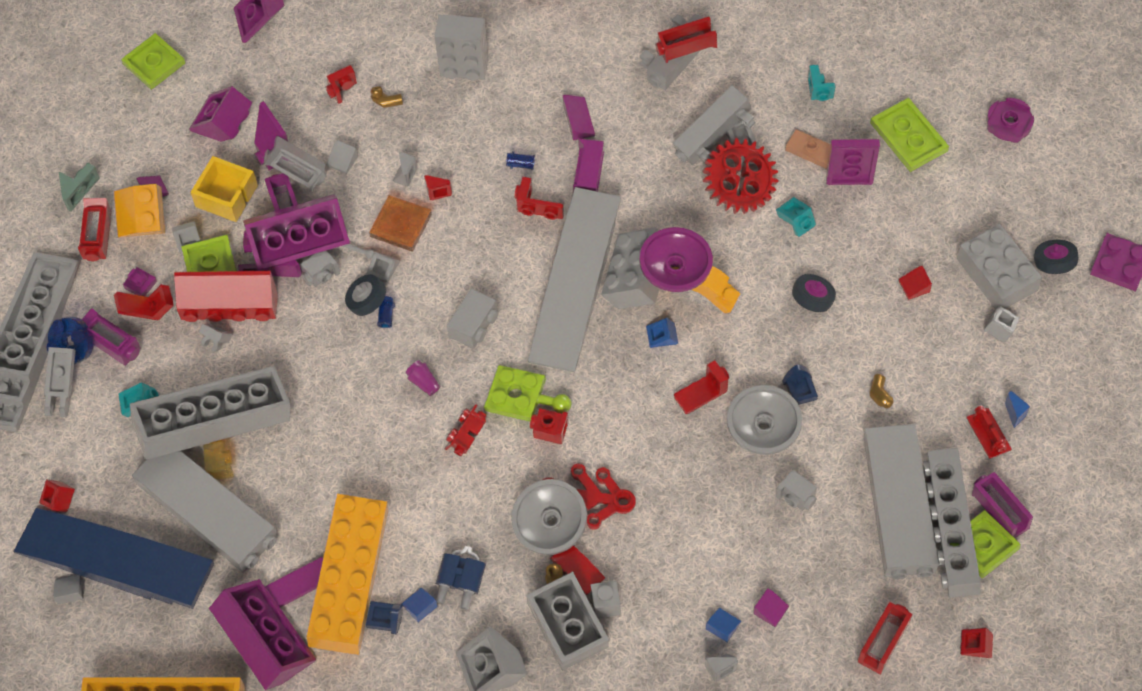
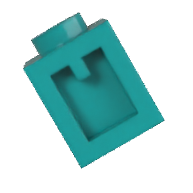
(818, 88)
(798, 215)
(135, 394)

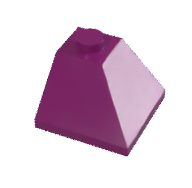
(255, 14)
(266, 132)

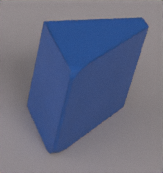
(662, 333)
(1016, 408)
(420, 604)
(722, 624)

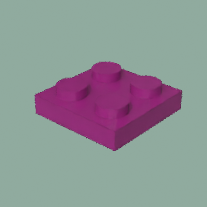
(1119, 262)

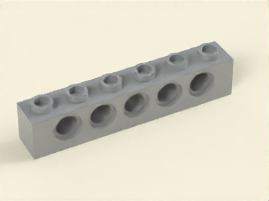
(966, 580)

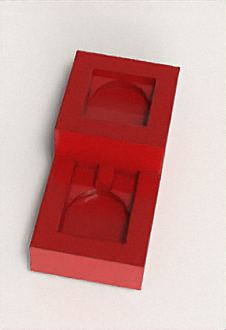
(584, 571)

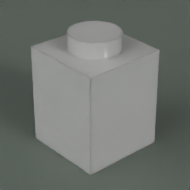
(605, 599)

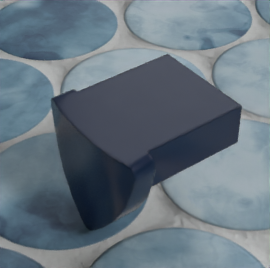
(800, 384)
(384, 616)

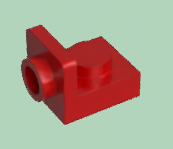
(340, 80)

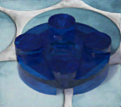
(77, 329)

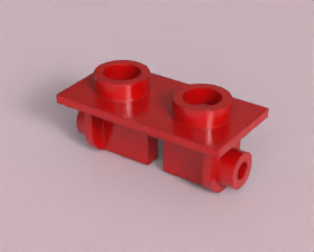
(988, 432)
(459, 437)

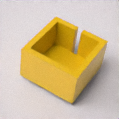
(224, 188)

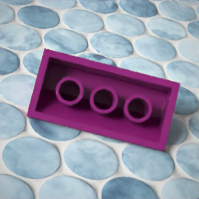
(296, 231)
(261, 633)

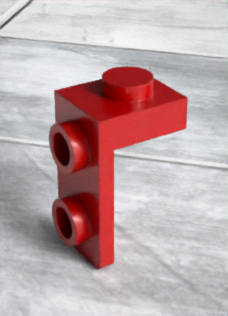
(533, 206)
(149, 307)
(704, 389)

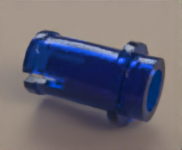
(520, 161)
(385, 313)

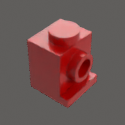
(550, 432)

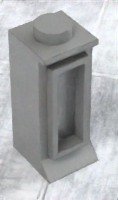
(295, 163)

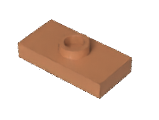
(809, 148)

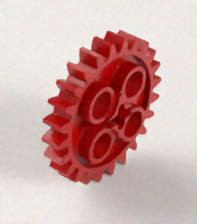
(719, 171)

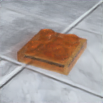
(400, 223)

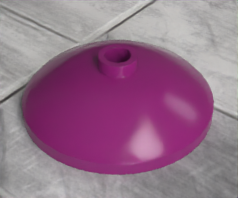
(678, 249)

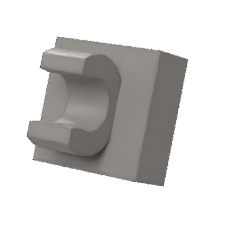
(185, 234)
(215, 334)

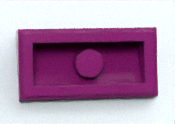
(578, 117)

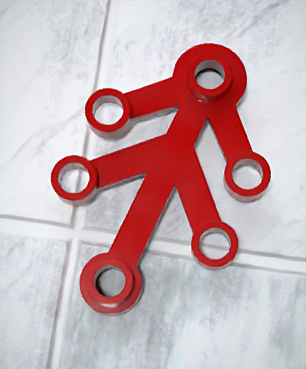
(593, 496)

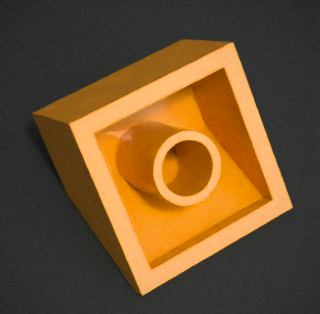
(139, 210)

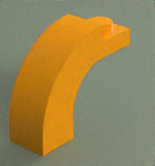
(718, 290)

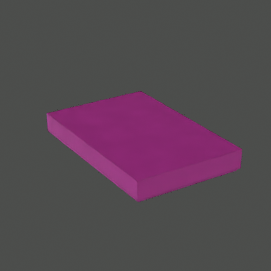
(852, 161)

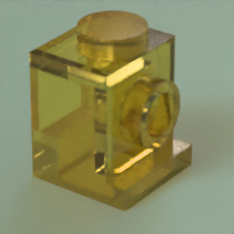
(218, 460)

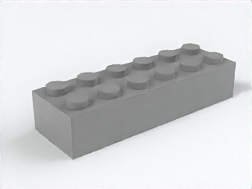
(210, 412)

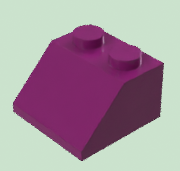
(222, 115)

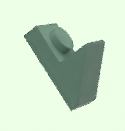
(75, 189)

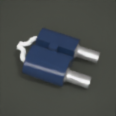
(460, 575)

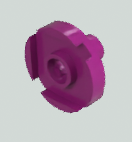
(1005, 130)

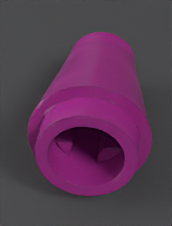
(422, 377)

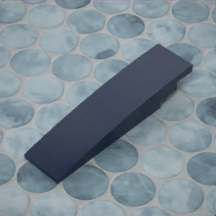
(115, 558)

